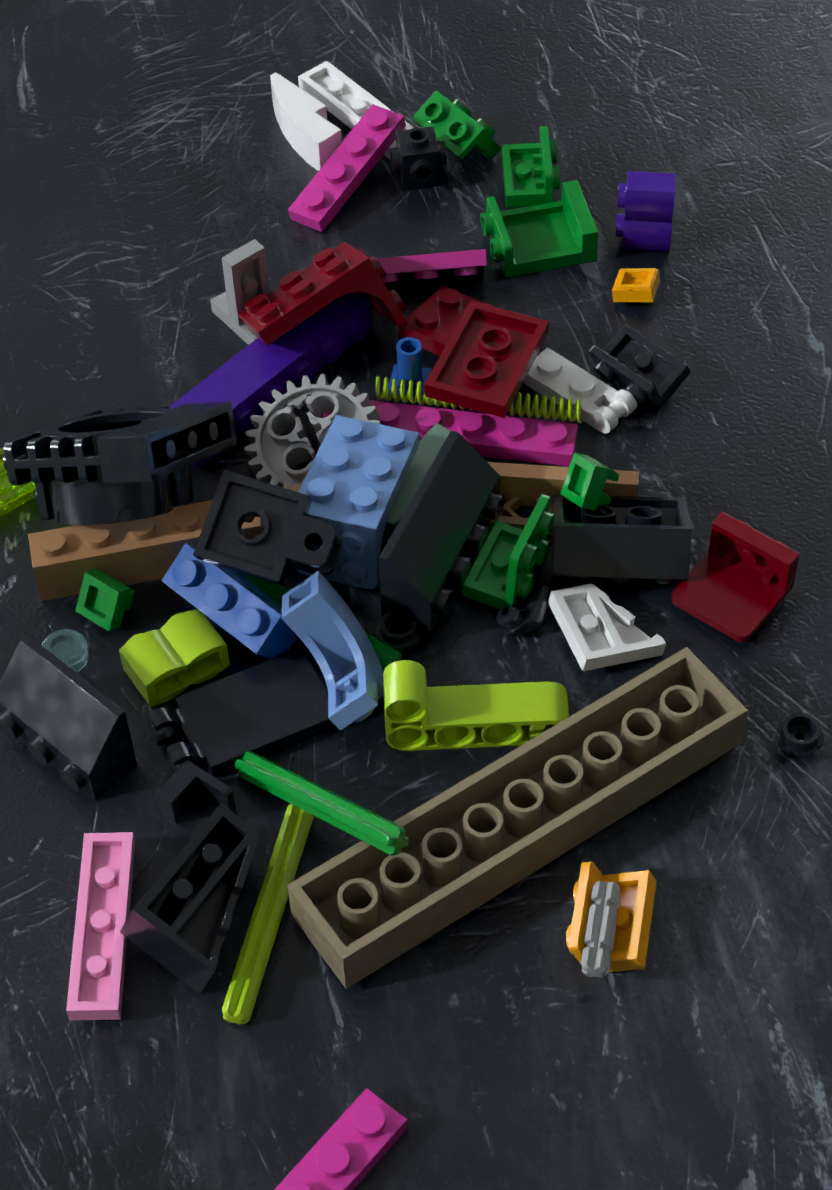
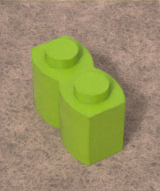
(174, 656)

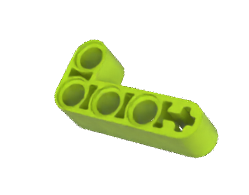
(466, 714)

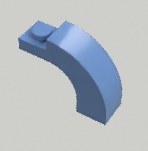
(338, 646)

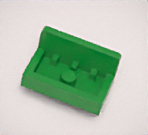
(456, 127)
(529, 171)

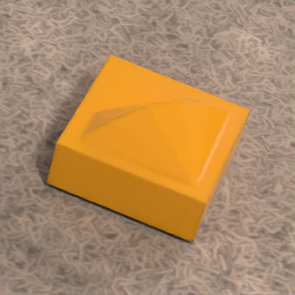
(636, 285)

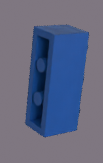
(231, 603)

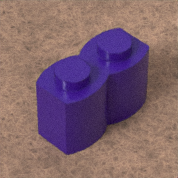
(648, 211)

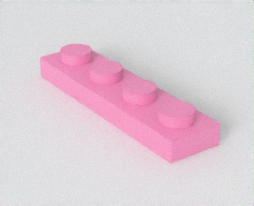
(101, 912)

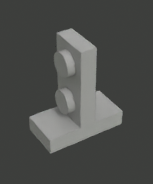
(244, 278)

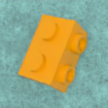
(633, 915)

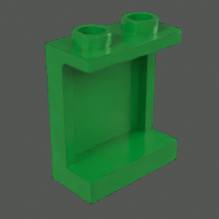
(541, 234)

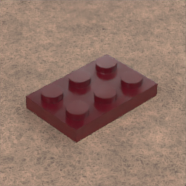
(436, 319)
(486, 359)

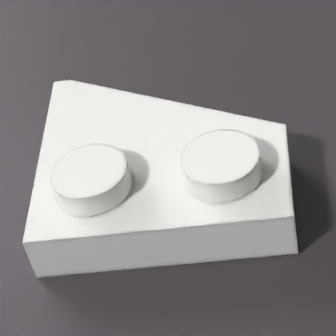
(599, 629)

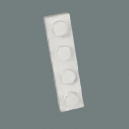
(340, 95)

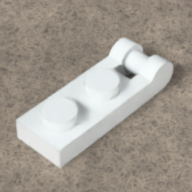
(560, 378)

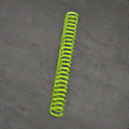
(518, 405)

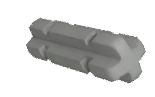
(600, 929)

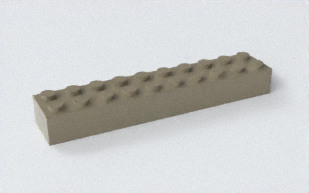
(517, 816)

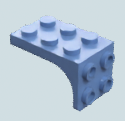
(354, 490)

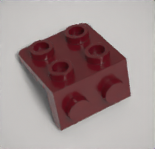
(737, 579)

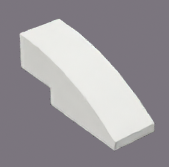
(304, 122)

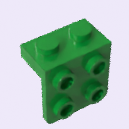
(508, 559)

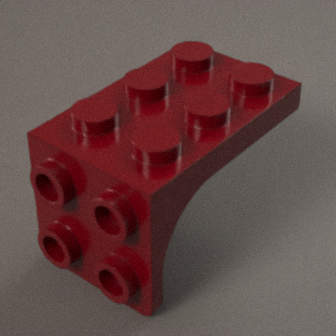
(308, 291)

